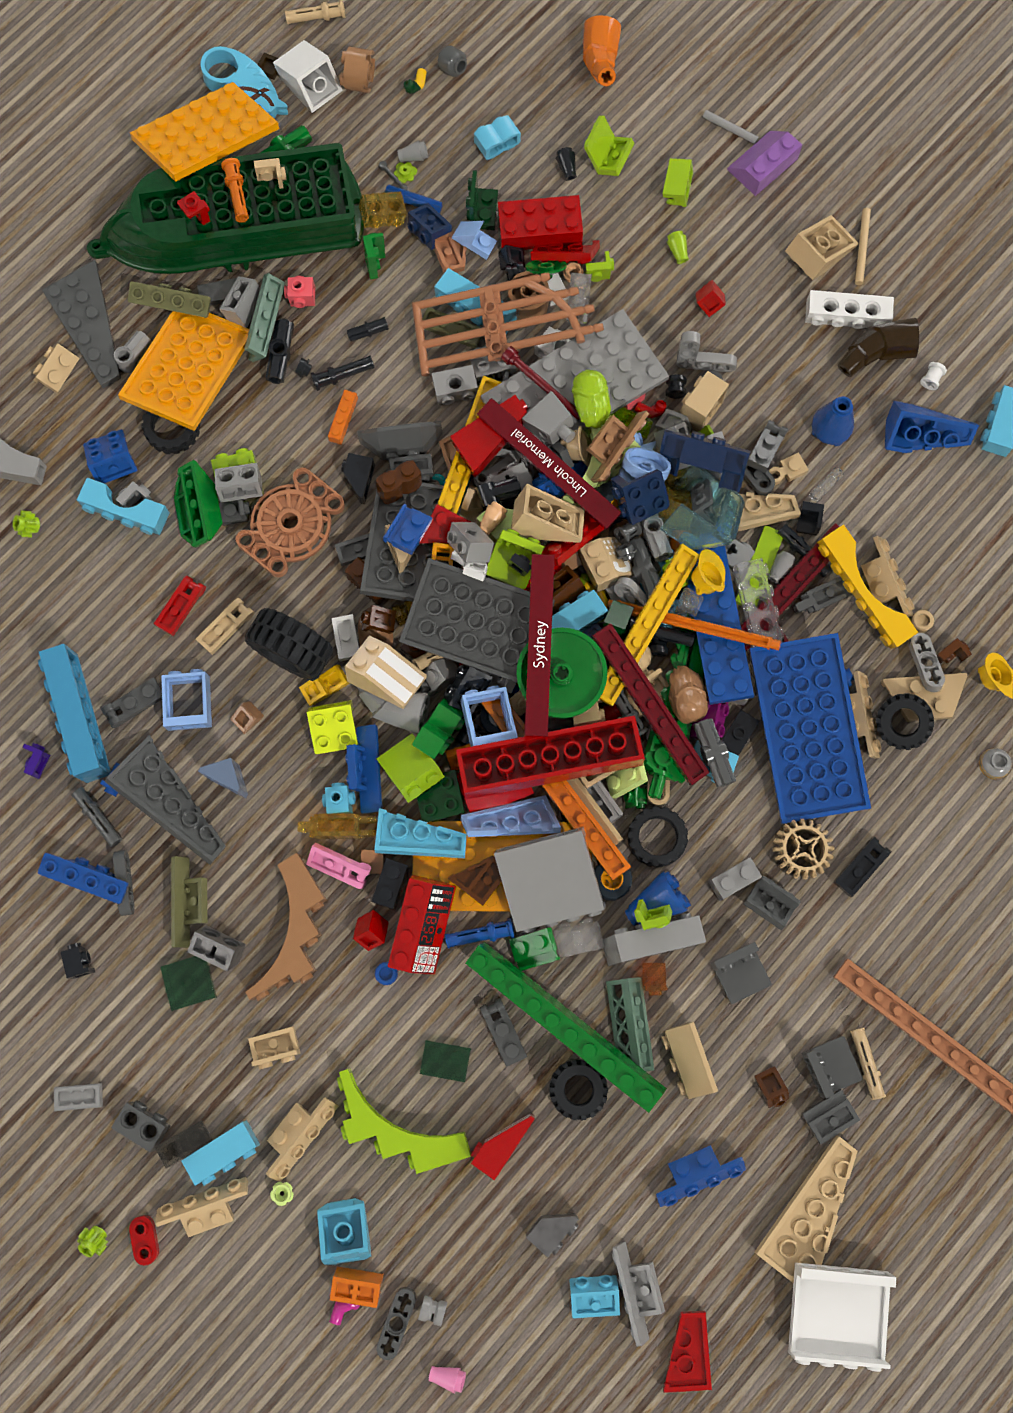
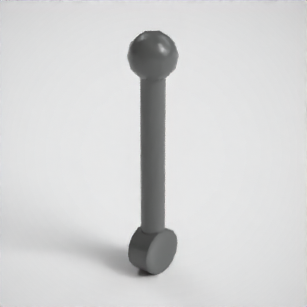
(383, 166)

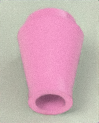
(448, 1378)

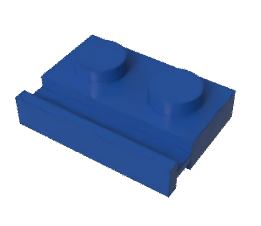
(407, 529)

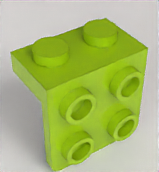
(605, 150)
(506, 546)

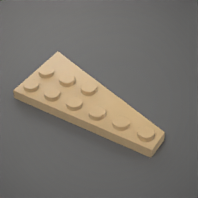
(810, 1217)

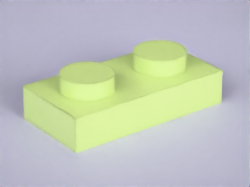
(626, 780)

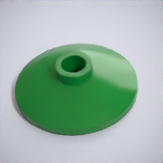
(551, 267)

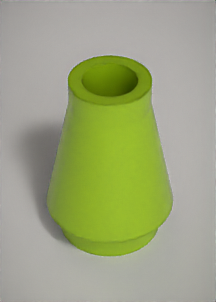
(678, 246)

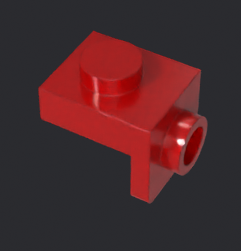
(194, 206)

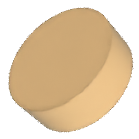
(922, 620)

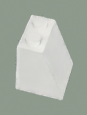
(308, 75)

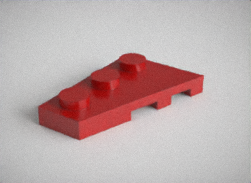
(572, 252)

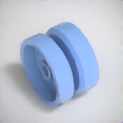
(641, 462)

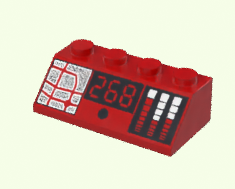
(421, 925)

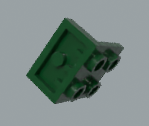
(481, 203)

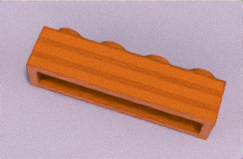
(342, 417)

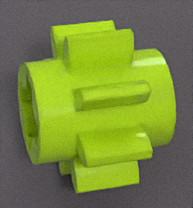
(26, 524)
(92, 1241)

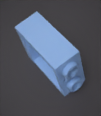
(491, 693)
(185, 722)

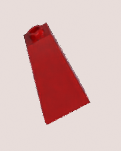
(479, 442)

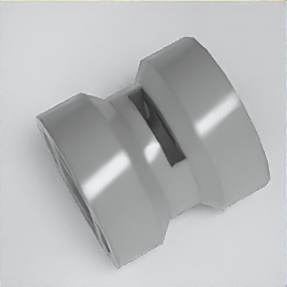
(432, 1310)

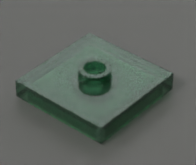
(188, 982)

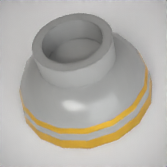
(995, 763)

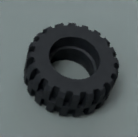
(289, 644)

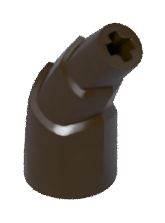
(882, 342)

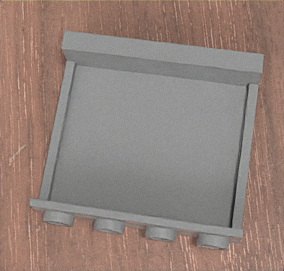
(549, 880)

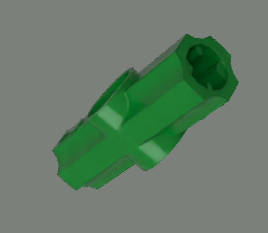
(296, 139)

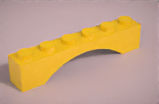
(841, 551)

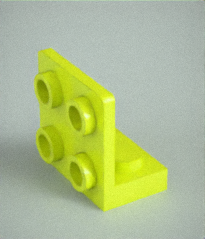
(332, 726)

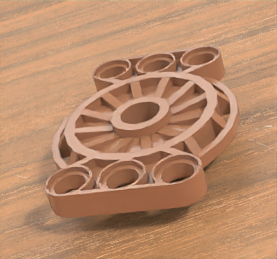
(290, 504)

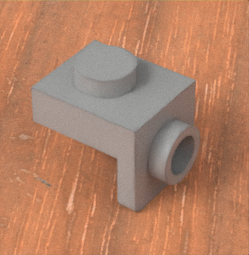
(129, 496)

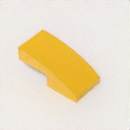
(325, 685)

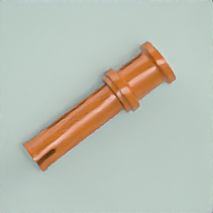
(234, 181)

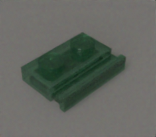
(445, 1061)

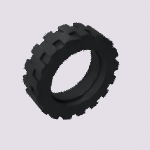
(167, 446)
(680, 831)

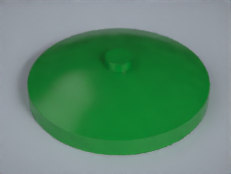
(576, 673)

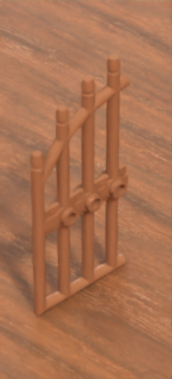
(493, 320)

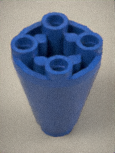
(834, 421)
(659, 893)

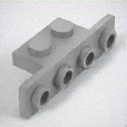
(639, 1290)

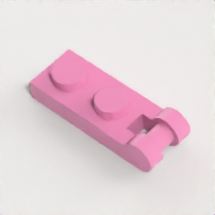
(338, 866)

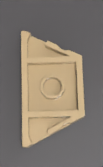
(942, 702)

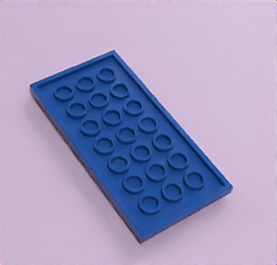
(810, 728)

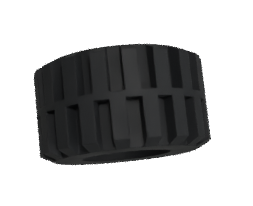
(903, 741)
(565, 1106)

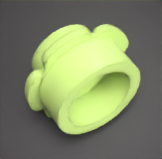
(288, 1194)

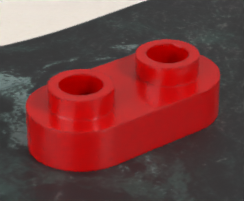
(145, 1240)

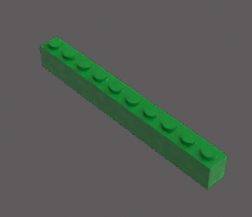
(566, 1026)

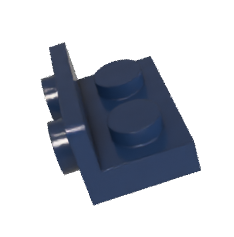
(428, 224)

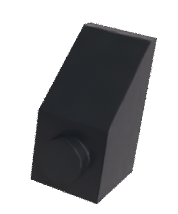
(358, 474)

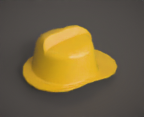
(709, 573)
(997, 674)

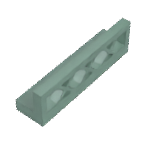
(264, 317)
(634, 1024)

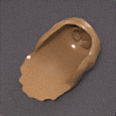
(687, 695)

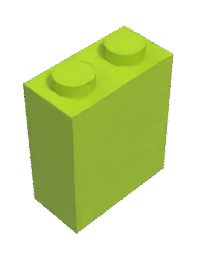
(410, 768)

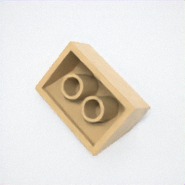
(689, 1061)

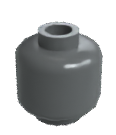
(452, 61)

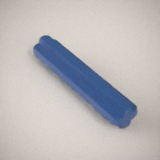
(415, 199)

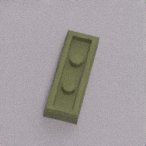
(451, 328)

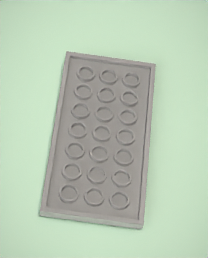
(615, 352)

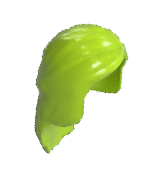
(591, 398)

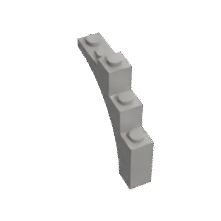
(20, 466)

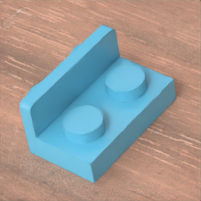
(594, 1296)

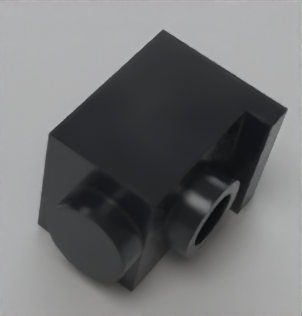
(76, 961)

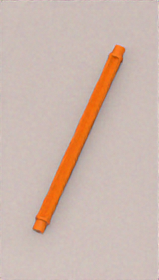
(712, 629)

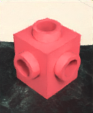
(300, 291)

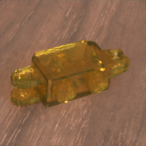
(337, 826)

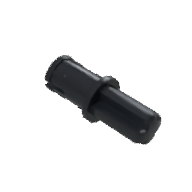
(367, 329)

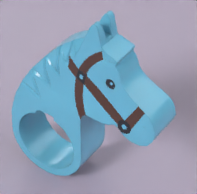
(247, 77)

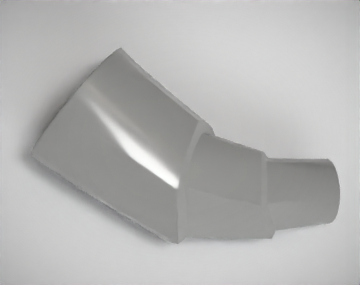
(410, 718)

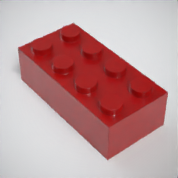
(540, 222)

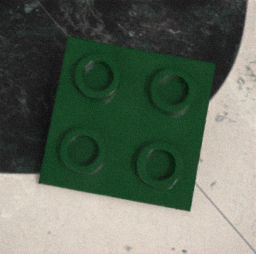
(441, 799)

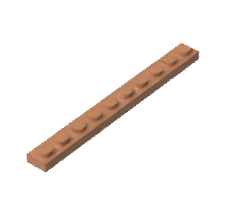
(926, 1034)

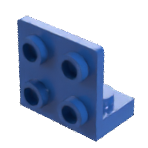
(109, 457)

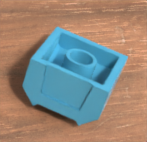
(343, 1232)

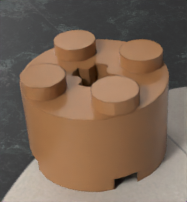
(358, 69)
(523, 292)

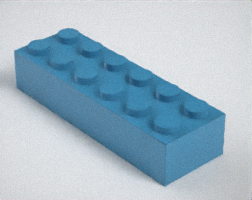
(74, 713)

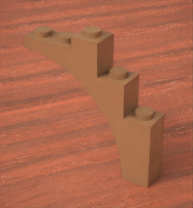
(302, 931)

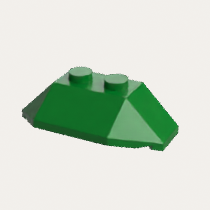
(196, 505)

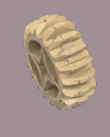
(818, 837)

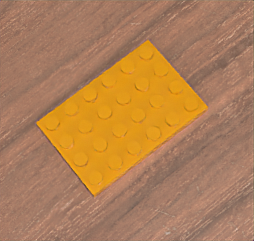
(204, 131)
(185, 367)

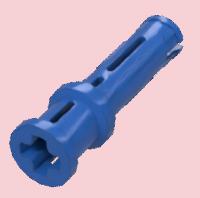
(492, 931)

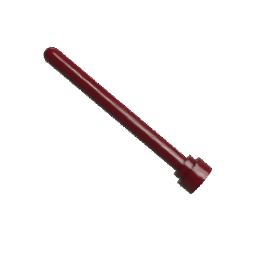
(512, 358)

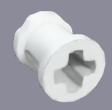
(933, 376)

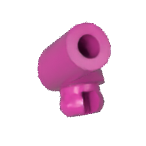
(339, 1310)

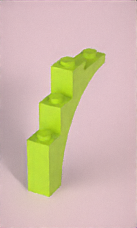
(365, 1122)

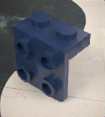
(641, 496)

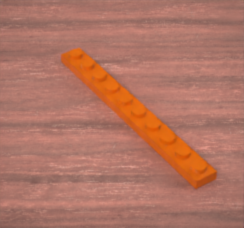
(571, 806)

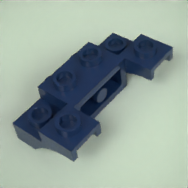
(706, 454)

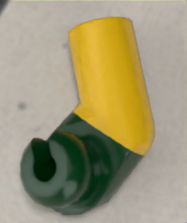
(414, 86)

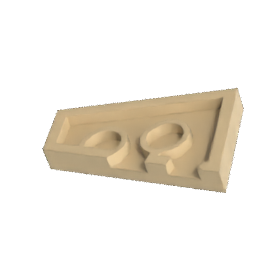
(768, 509)

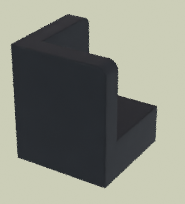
(810, 518)

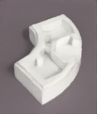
(474, 570)

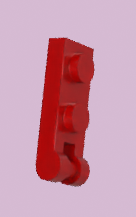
(179, 606)

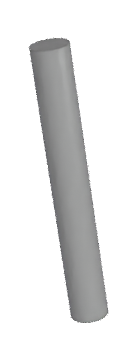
(730, 127)

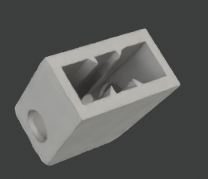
(550, 420)

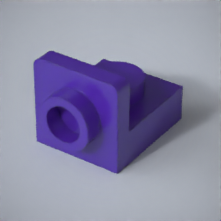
(36, 763)

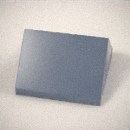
(227, 774)

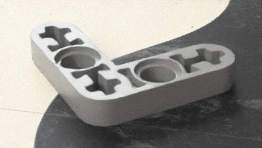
(690, 357)

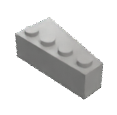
(640, 943)

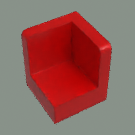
(710, 298)
(370, 930)

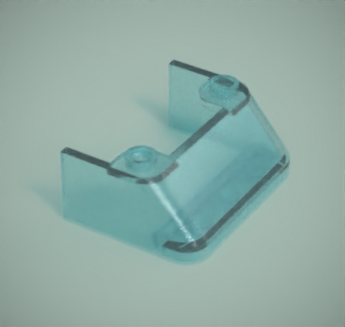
(694, 530)

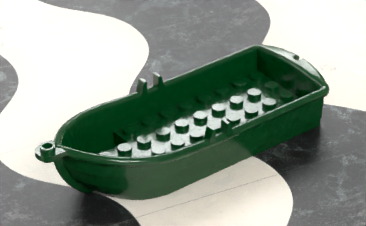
(304, 217)

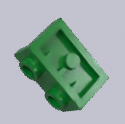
(374, 250)

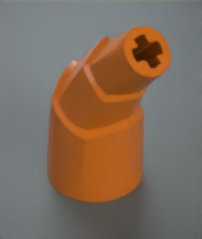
(601, 47)

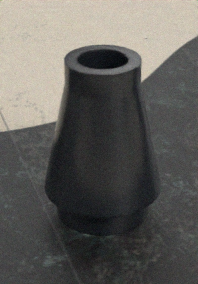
(566, 162)

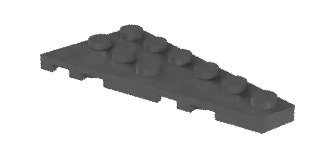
(161, 795)

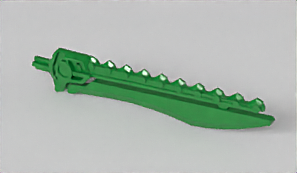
(657, 759)

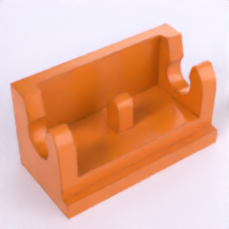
(356, 1287)

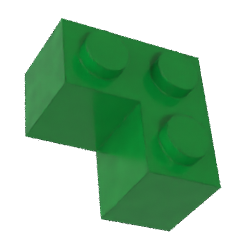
(437, 733)

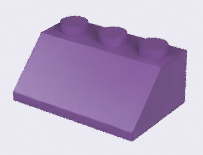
(766, 160)

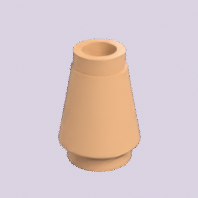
(492, 517)

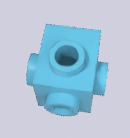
(331, 797)

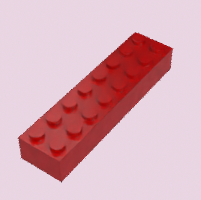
(550, 759)

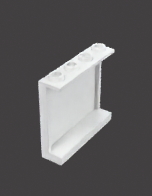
(840, 1316)

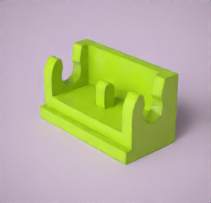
(678, 181)

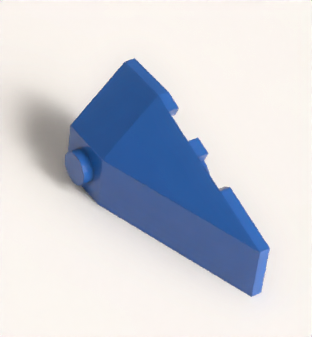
(919, 428)

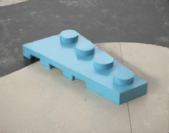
(410, 837)

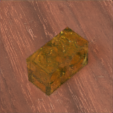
(382, 205)

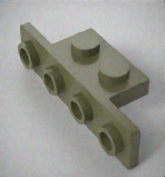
(169, 299)
(187, 902)

